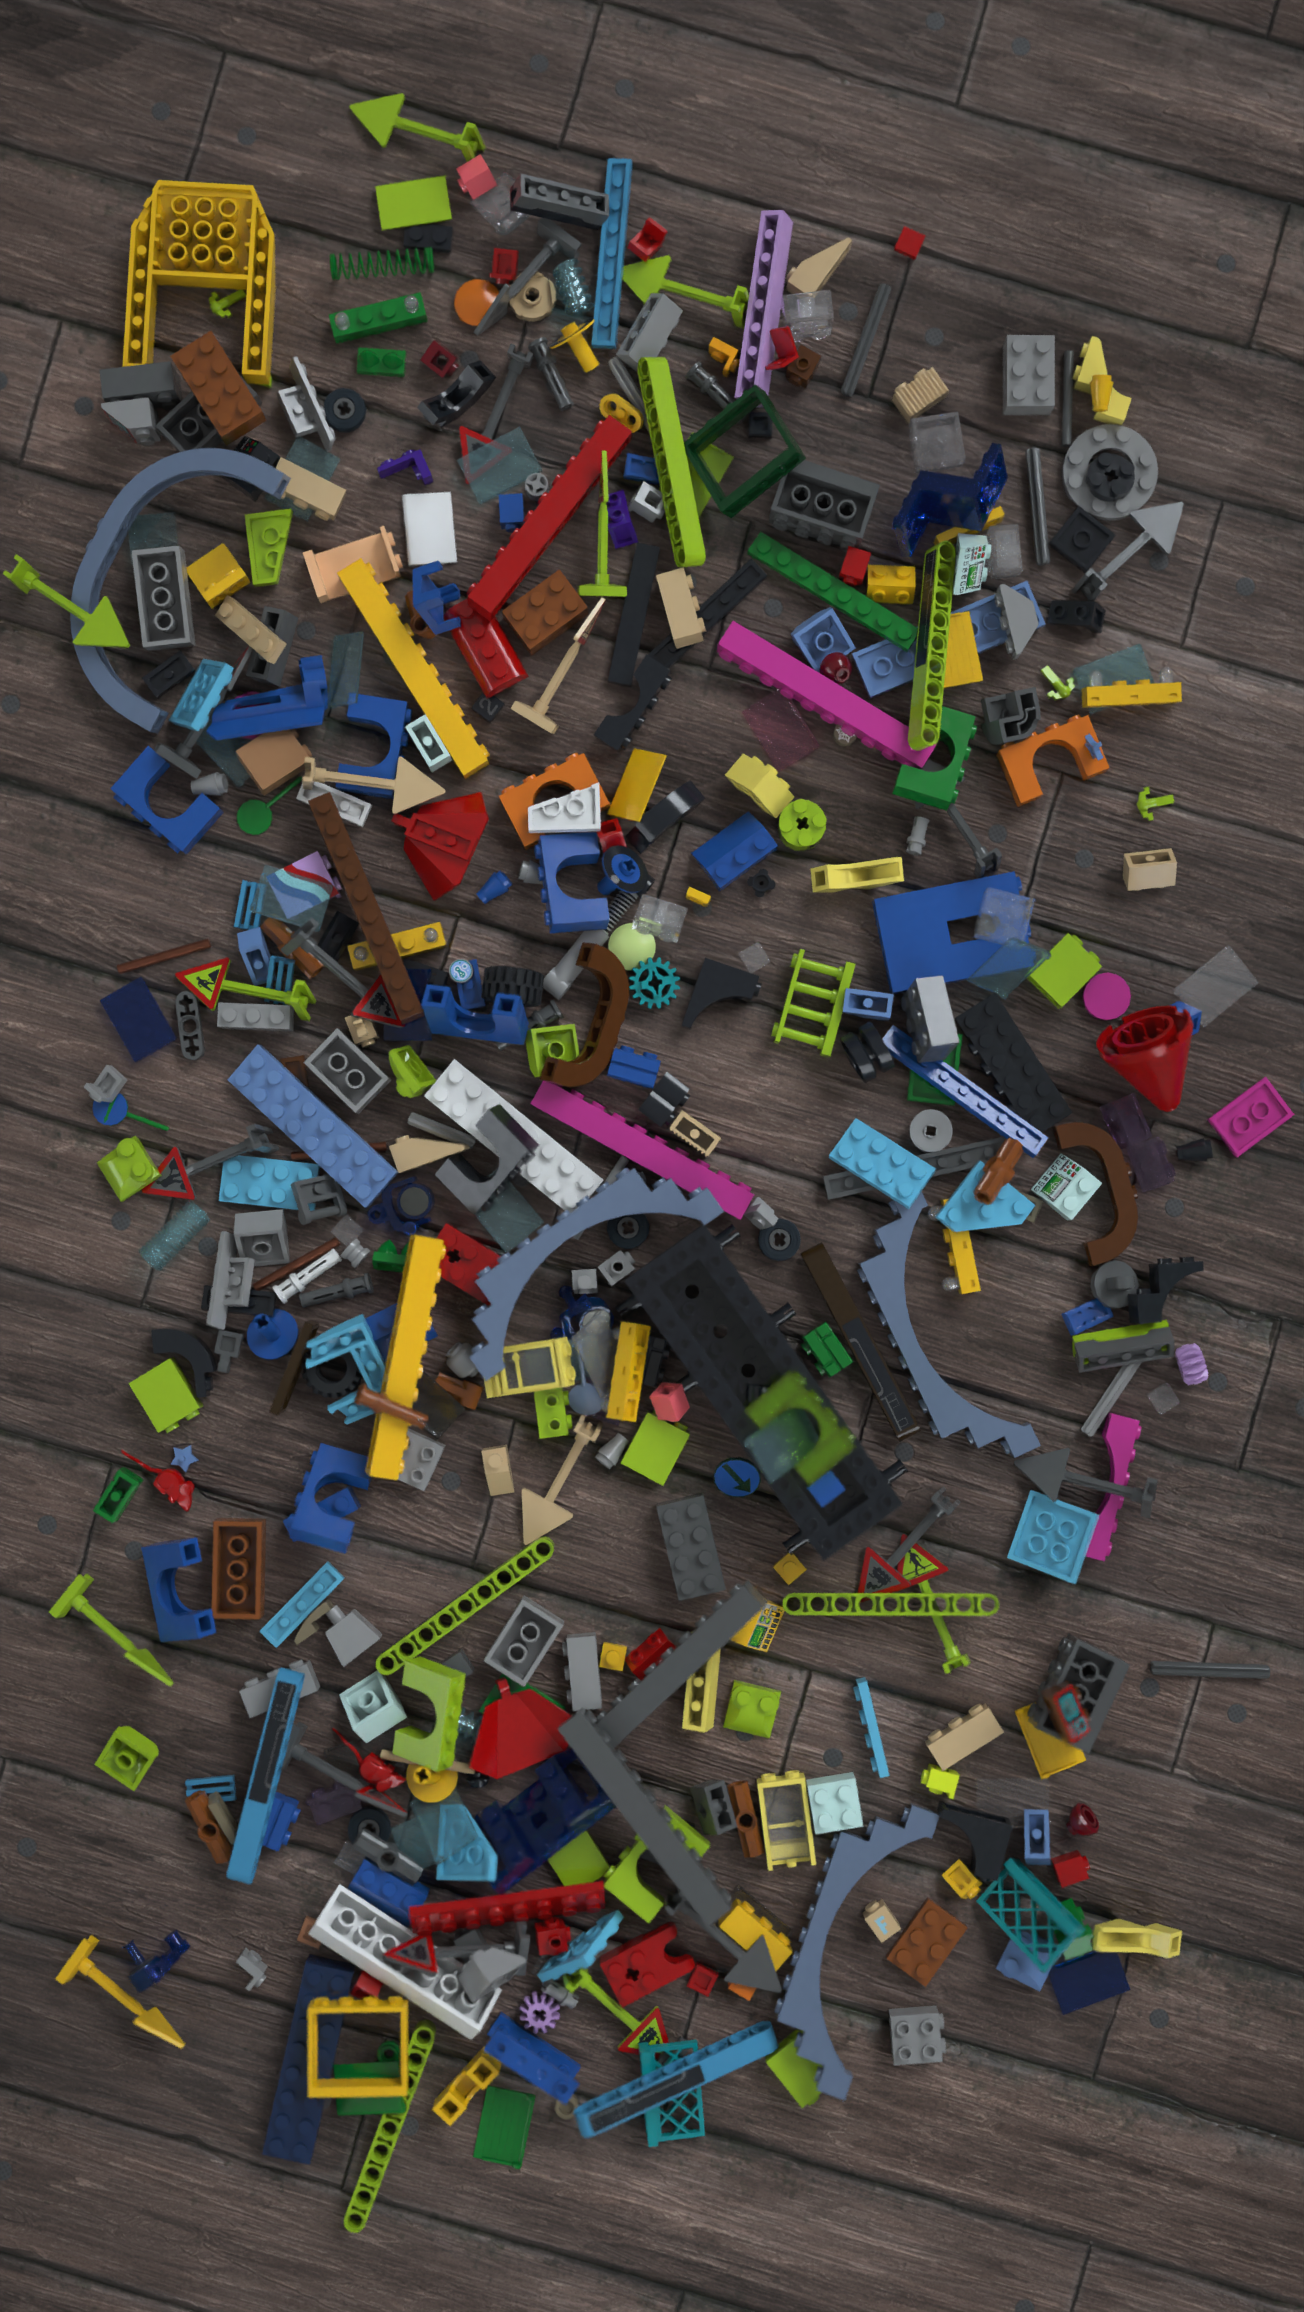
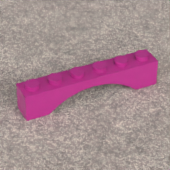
(1119, 1436)

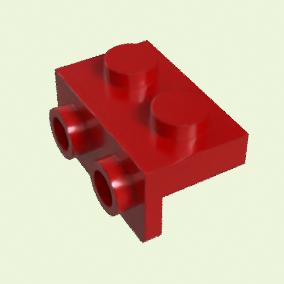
(648, 1653)

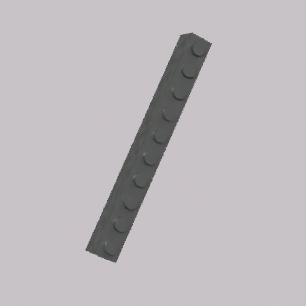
(681, 1662)
(645, 1816)

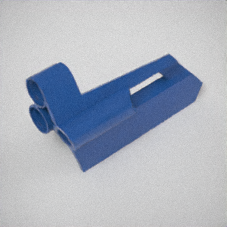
(288, 707)

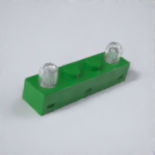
(378, 318)

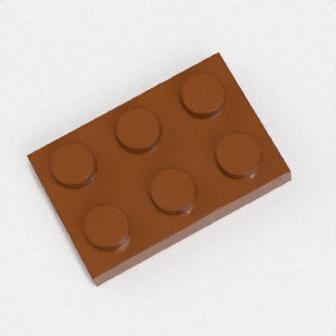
(926, 1941)

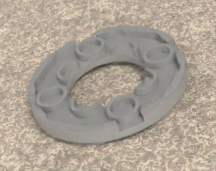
(1104, 438)

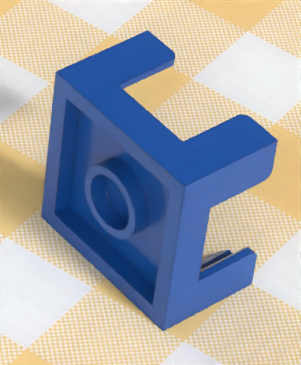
(429, 599)

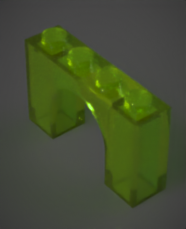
(791, 1393)

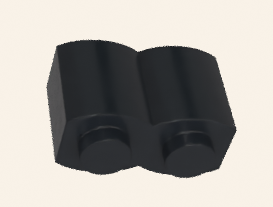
(664, 1099)

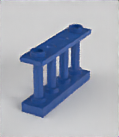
(532, 2058)

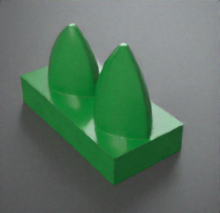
(381, 362)
(388, 1259)

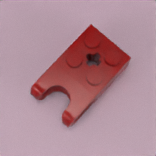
(472, 1260)
(650, 1960)

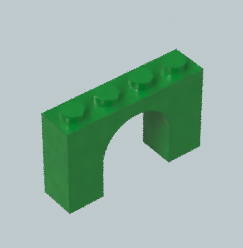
(939, 787)

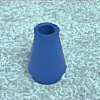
(494, 887)

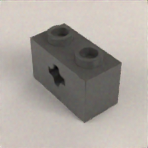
(713, 1807)

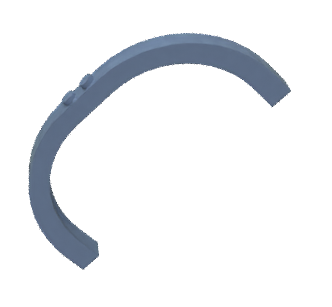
(110, 536)

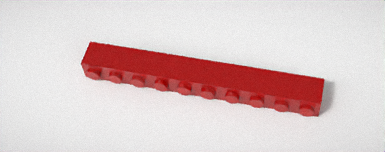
(547, 519)

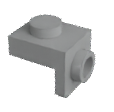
(107, 1085)
(761, 1214)
(254, 1966)

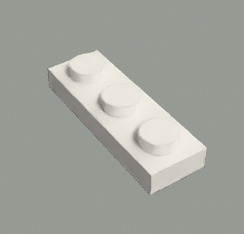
(349, 807)

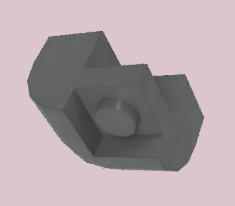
(1010, 716)

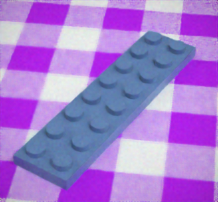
(889, 667)
(312, 1126)

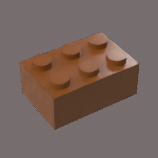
(545, 612)

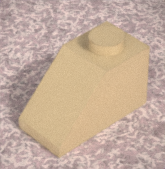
(498, 1470)

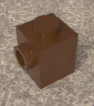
(803, 368)

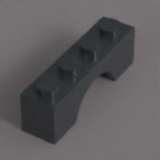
(616, 730)

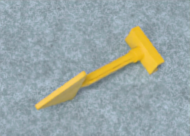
(149, 2020)

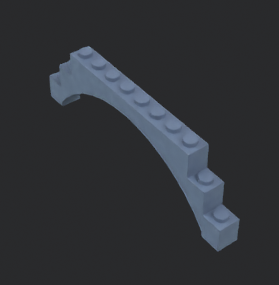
(506, 1280)
(945, 1407)
(802, 2001)

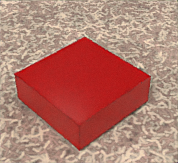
(909, 243)
(702, 1979)

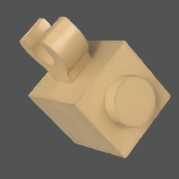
(362, 1031)

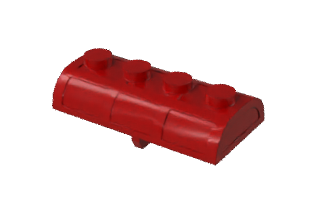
(486, 650)

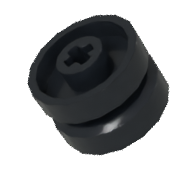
(868, 1052)

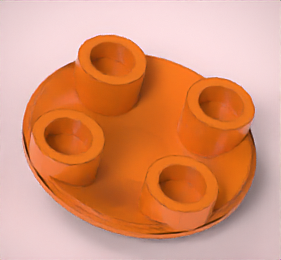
(474, 300)

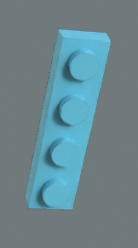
(302, 1604)
(868, 1717)

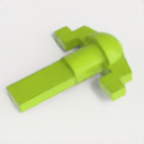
(218, 306)
(1062, 690)
(1144, 804)

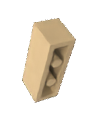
(311, 491)
(681, 607)
(963, 1736)

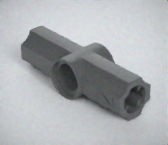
(400, 1865)

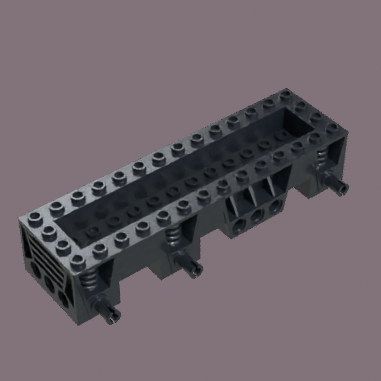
(755, 1340)

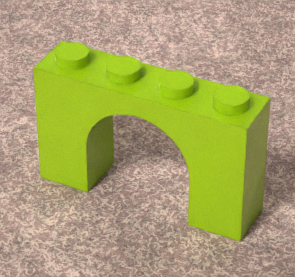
(445, 1690)
(626, 1881)

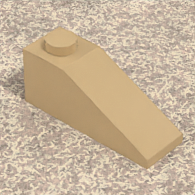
(816, 270)
(417, 1152)

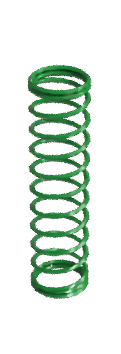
(427, 253)

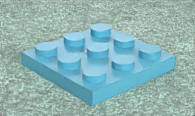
(201, 694)
(1053, 1536)

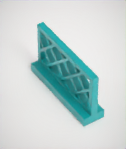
(1045, 1900)
(652, 2117)

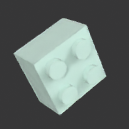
(834, 1803)

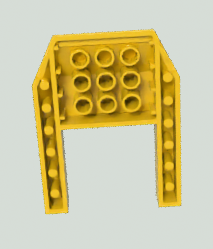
(207, 240)

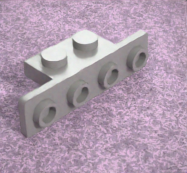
(302, 407)
(230, 1281)

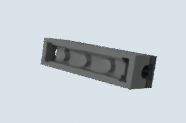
(559, 202)

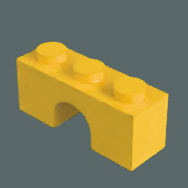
(462, 2088)

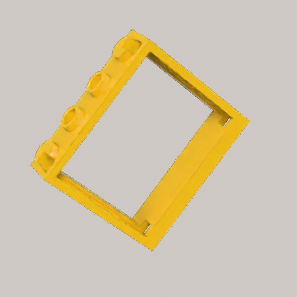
(363, 2086)

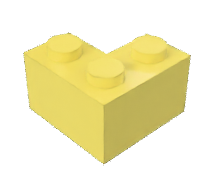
(760, 784)

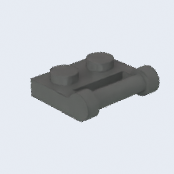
(318, 1190)

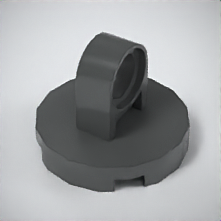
(1113, 1283)

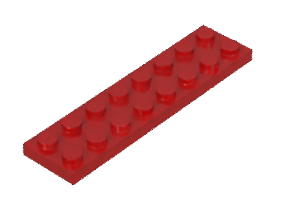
(507, 1907)

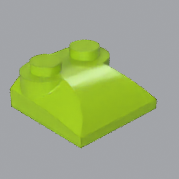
(550, 1042)
(410, 1071)
(128, 1168)
(752, 1709)
(127, 1756)

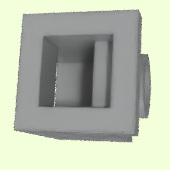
(647, 502)
(610, 1273)
(584, 1281)

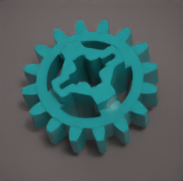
(655, 994)

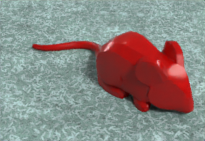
(170, 1482)
(374, 1769)

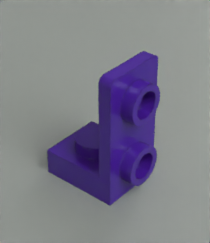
(408, 459)
(619, 520)

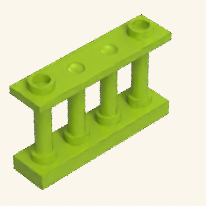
(831, 1020)

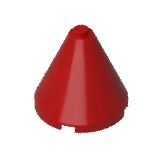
(1151, 1052)

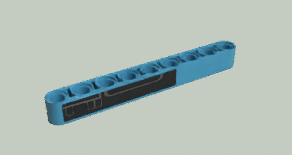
(265, 1775)
(675, 2079)

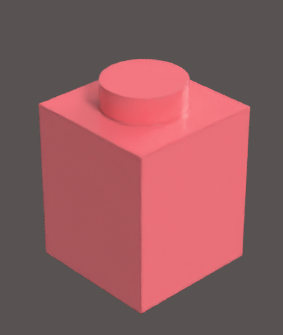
(475, 177)
(669, 1401)

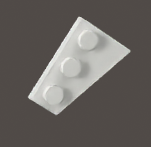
(568, 813)

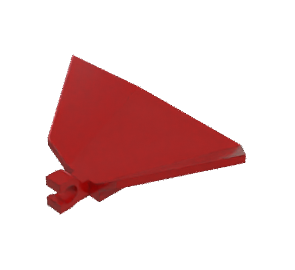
(443, 840)
(517, 1732)

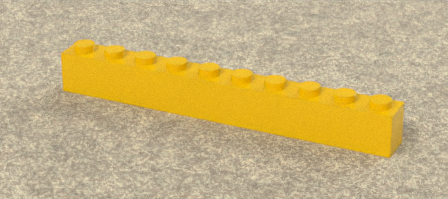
(413, 668)
(405, 1353)

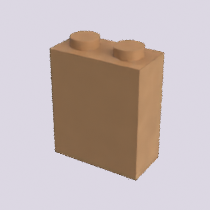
(273, 758)

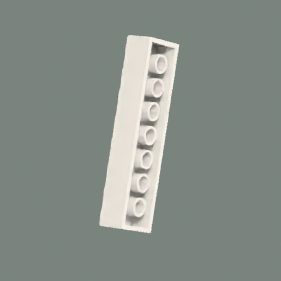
(551, 1170)
(363, 1936)

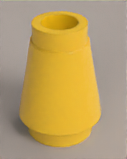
(1101, 390)

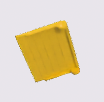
(962, 654)
(636, 785)
(1047, 1751)

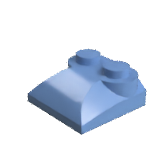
(821, 636)
(1017, 1965)

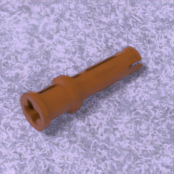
(380, 1403)

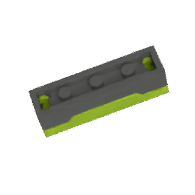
(1122, 1346)

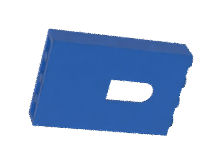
(917, 934)

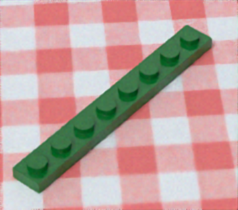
(833, 591)

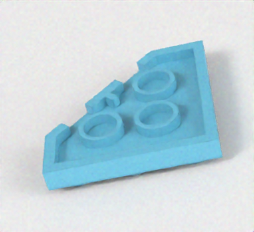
(965, 1213)
(471, 1863)
(582, 1948)

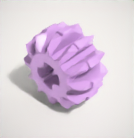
(1191, 1364)
(540, 2020)

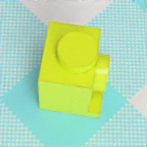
(940, 1781)

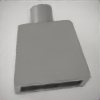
(350, 1634)

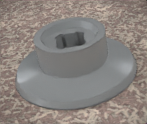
(942, 1133)

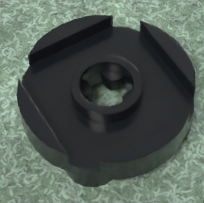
(1115, 465)

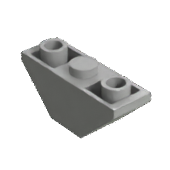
(1017, 618)

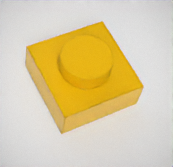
(789, 1568)
(613, 1656)

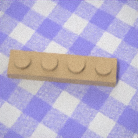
(250, 629)

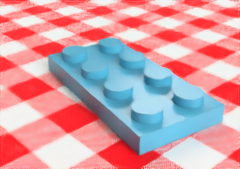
(882, 1163)
(263, 1181)

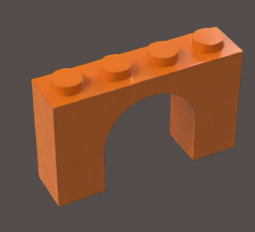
(1017, 758)
(573, 773)

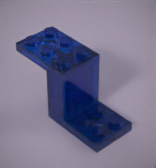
(950, 500)

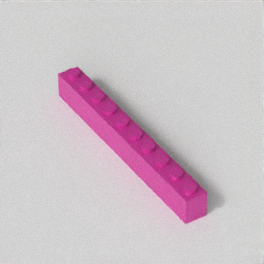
(821, 695)
(640, 1148)

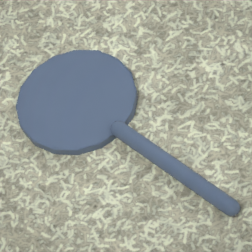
(584, 1397)

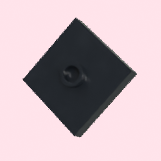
(1082, 539)

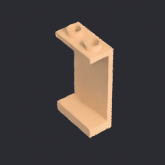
(372, 549)

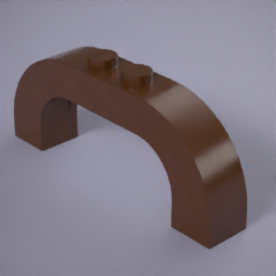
(605, 1023)
(1118, 1184)

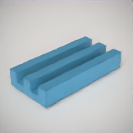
(245, 884)
(271, 971)
(217, 1779)

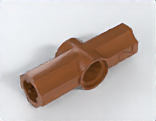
(281, 934)
(998, 1171)
(748, 1833)
(214, 1838)

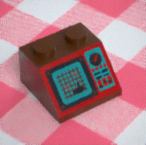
(1065, 1711)

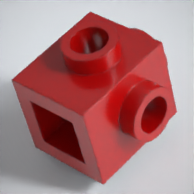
(552, 1936)

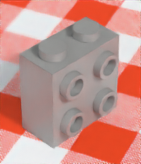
(420, 1459)
(916, 2035)

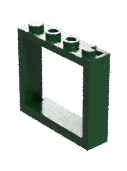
(763, 478)

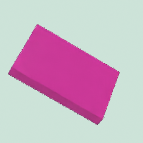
(1250, 1117)

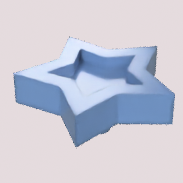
(1093, 747)
(183, 1457)

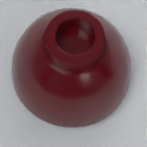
(836, 667)
(1082, 1821)

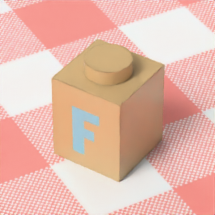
(881, 1920)

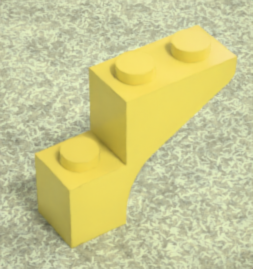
(1094, 364)
(857, 875)
(1131, 1937)

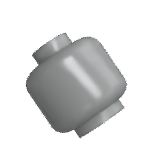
(459, 1360)

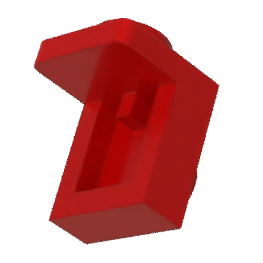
(648, 240)
(504, 265)

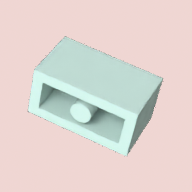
(428, 743)

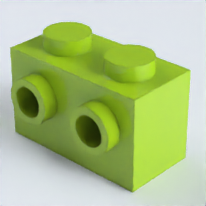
(552, 1412)

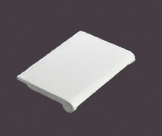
(429, 528)

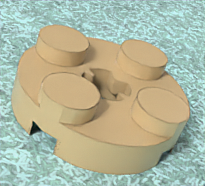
(542, 306)

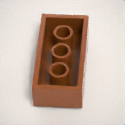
(218, 388)
(238, 1568)

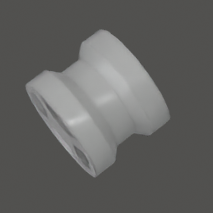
(537, 481)
(355, 1253)

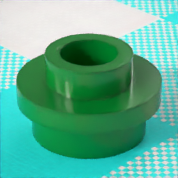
(382, 2057)

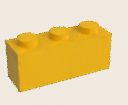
(746, 1928)

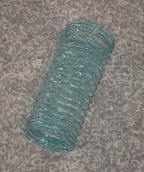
(166, 1238)

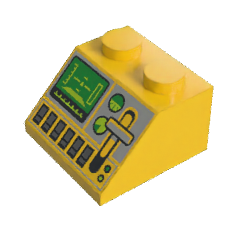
(761, 1628)

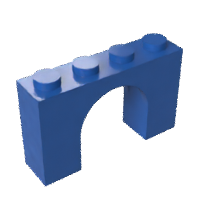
(392, 717)
(134, 789)
(564, 912)
(445, 1017)
(309, 1521)
(172, 1618)

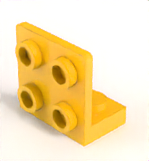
(217, 575)

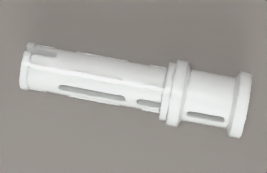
(297, 1282)

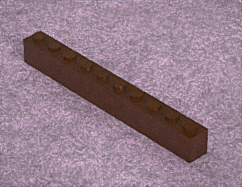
(366, 908)

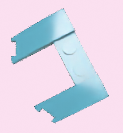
(357, 1338)

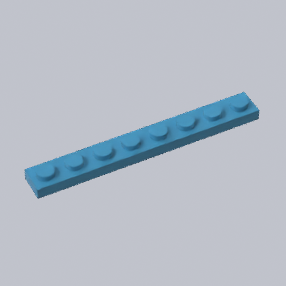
(612, 255)

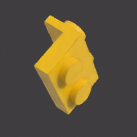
(891, 584)

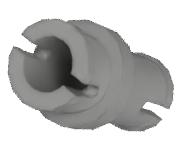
(916, 840)
(560, 1993)

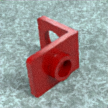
(784, 348)

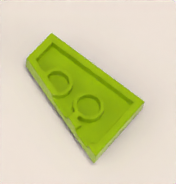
(267, 543)

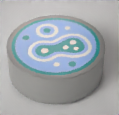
(461, 971)

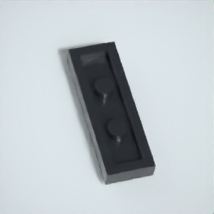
(259, 1303)

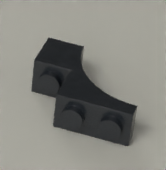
(1148, 1303)

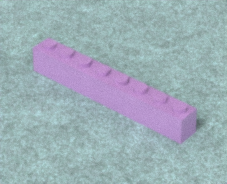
(764, 301)

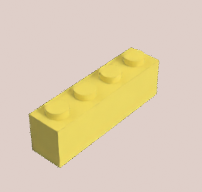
(701, 1696)

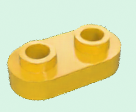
(622, 412)

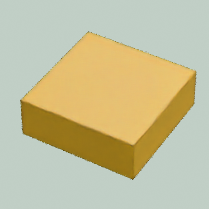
(698, 897)

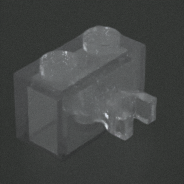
(1005, 551)

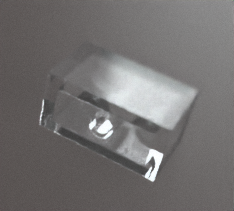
(659, 918)

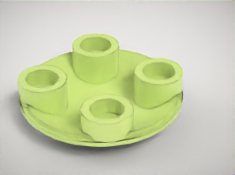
(631, 946)

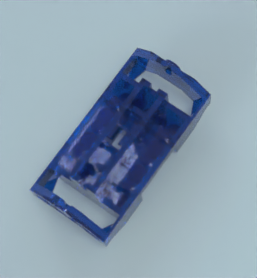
(541, 1819)

